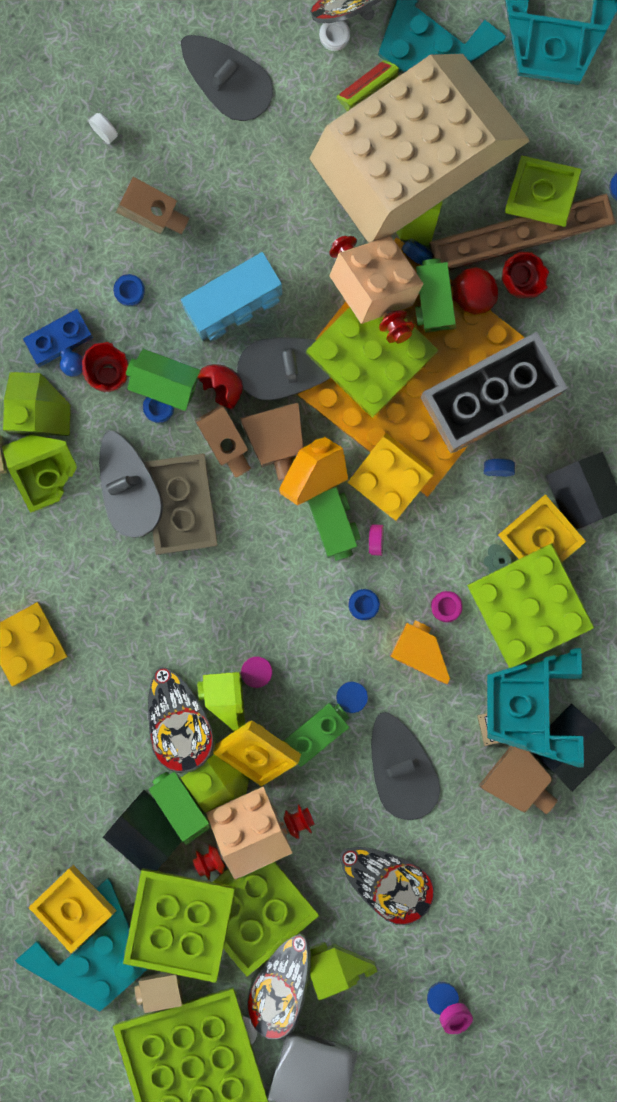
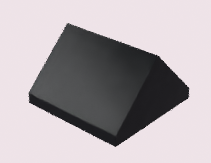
(584, 490)
(596, 747)
(143, 834)

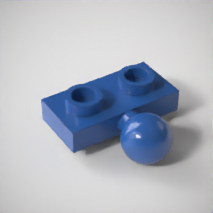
(58, 340)

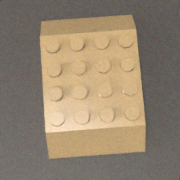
(414, 144)

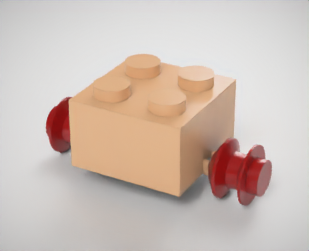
(376, 283)
(250, 835)

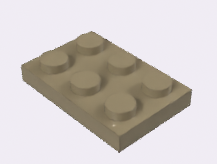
(187, 505)

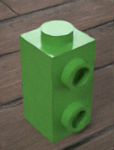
(436, 297)
(162, 379)
(333, 525)
(318, 732)
(179, 807)

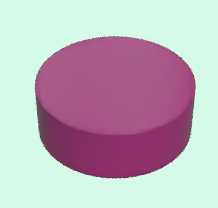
(376, 540)
(446, 606)
(256, 672)
(456, 1018)

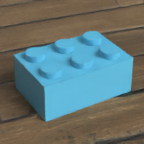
(233, 297)

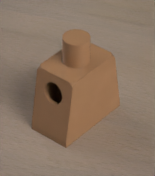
(137, 207)
(215, 428)
(275, 437)
(520, 781)

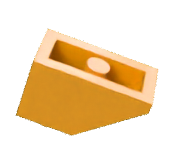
(314, 471)
(420, 651)

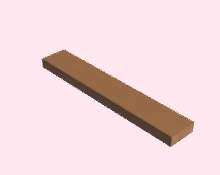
(520, 234)

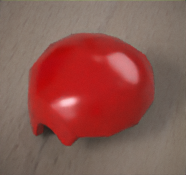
(518, 269)
(475, 290)
(105, 378)
(225, 383)

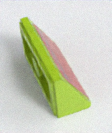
(368, 84)

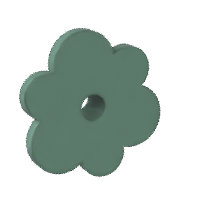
(495, 553)

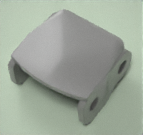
(312, 1070)

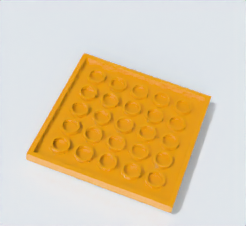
(405, 414)

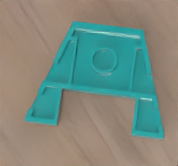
(415, 36)
(555, 46)
(521, 707)
(96, 968)

